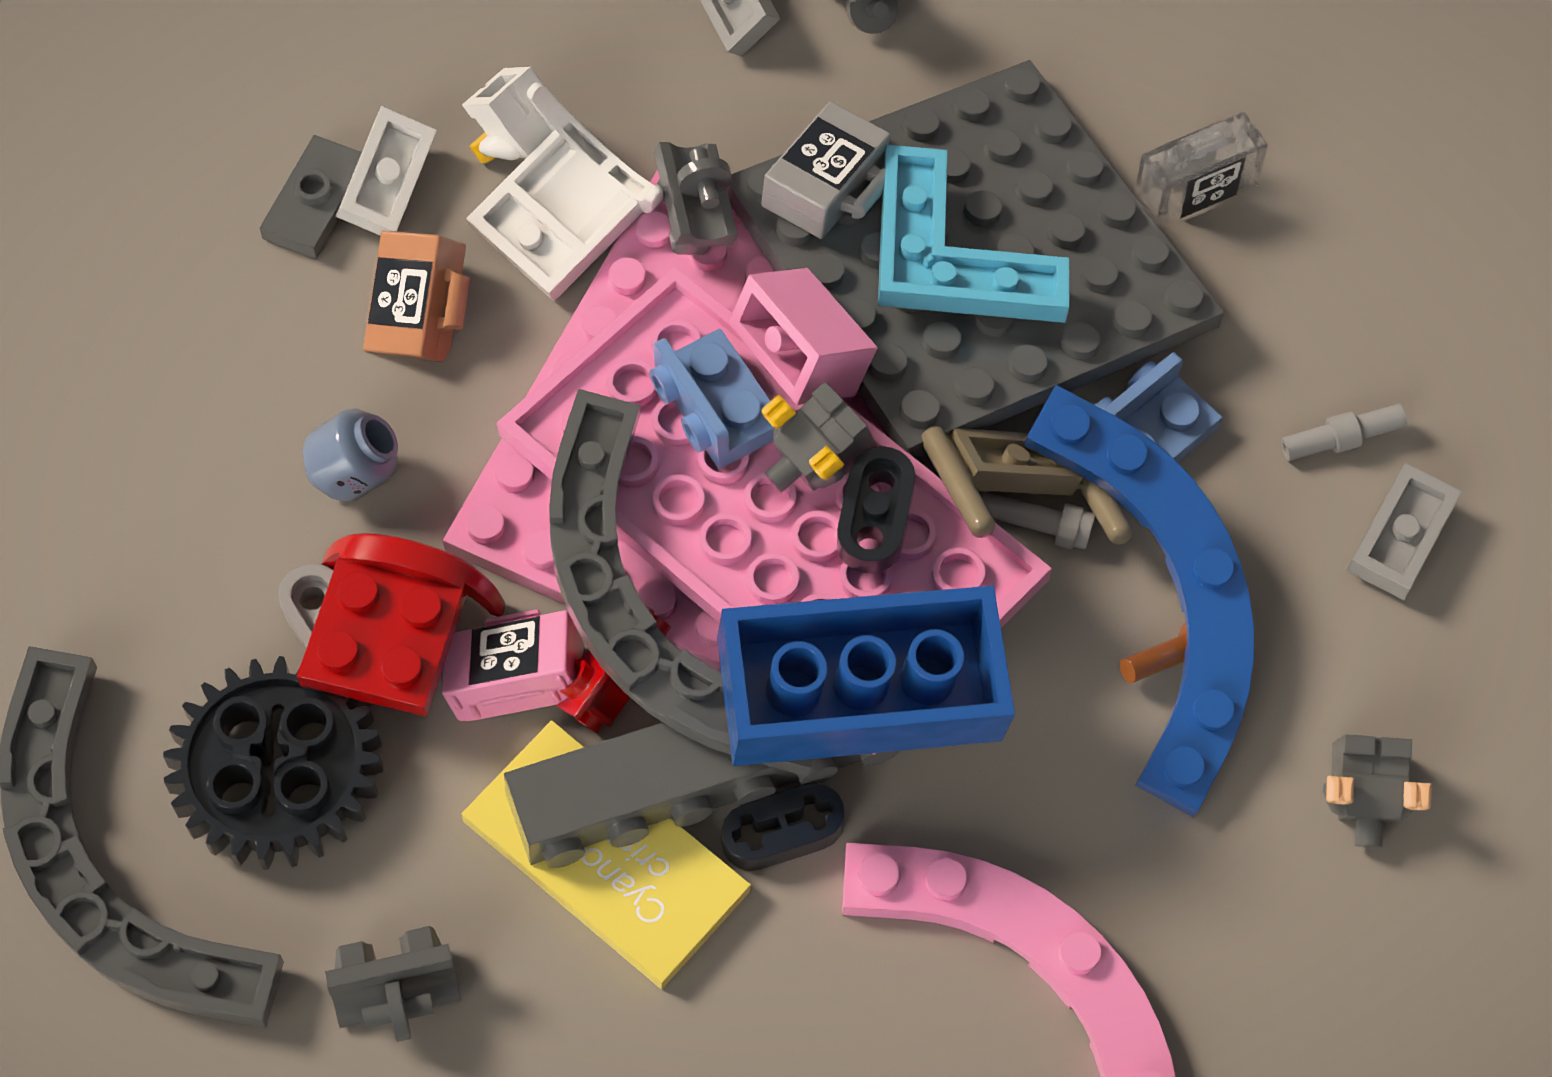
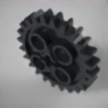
(214, 762)

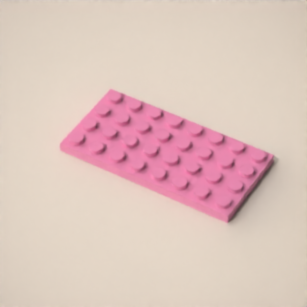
(729, 530)

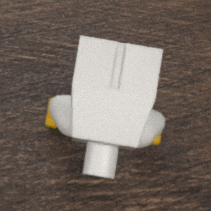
(507, 116)

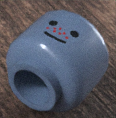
(350, 455)

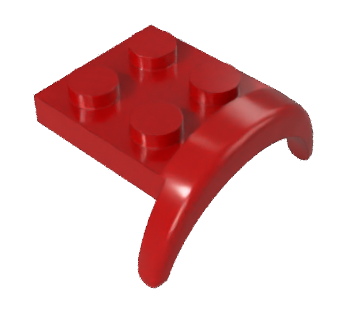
(390, 620)

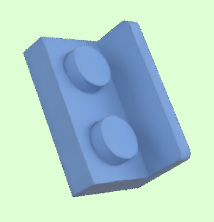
(714, 395)
(1165, 408)

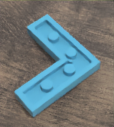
(927, 275)

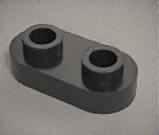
(874, 513)

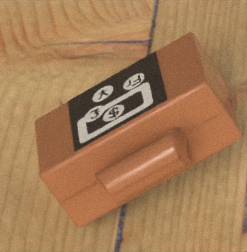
(416, 296)

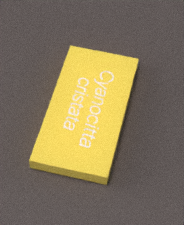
(642, 899)

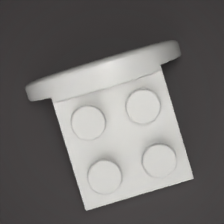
(562, 202)

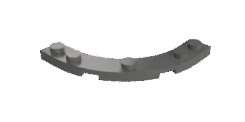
(601, 595)
(68, 889)

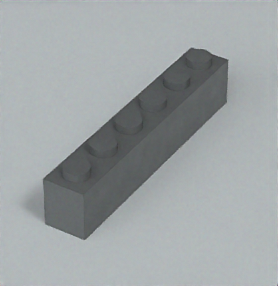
(635, 782)

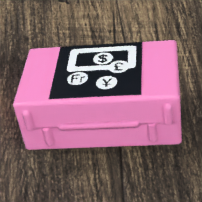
(511, 664)

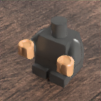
(1373, 785)

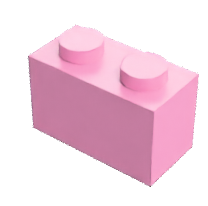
(801, 334)

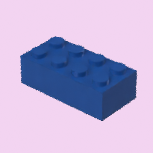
(864, 675)

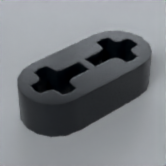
(778, 812)

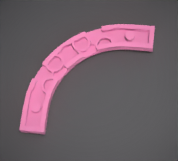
(1030, 921)

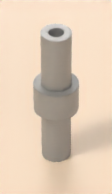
(1343, 432)

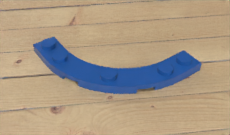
(1204, 574)

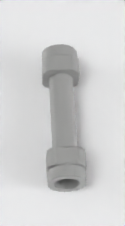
(1069, 526)

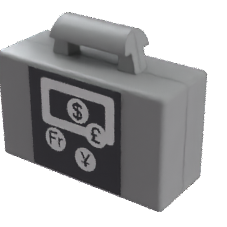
(828, 171)

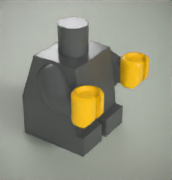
(815, 440)

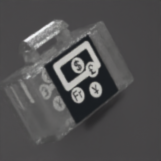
(1200, 169)

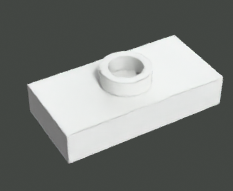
(386, 172)

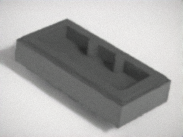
(311, 198)

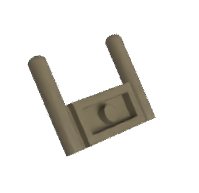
(1001, 463)

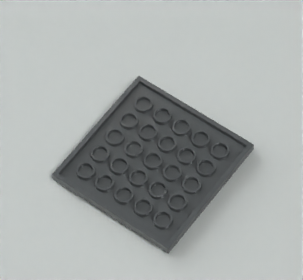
(1016, 184)

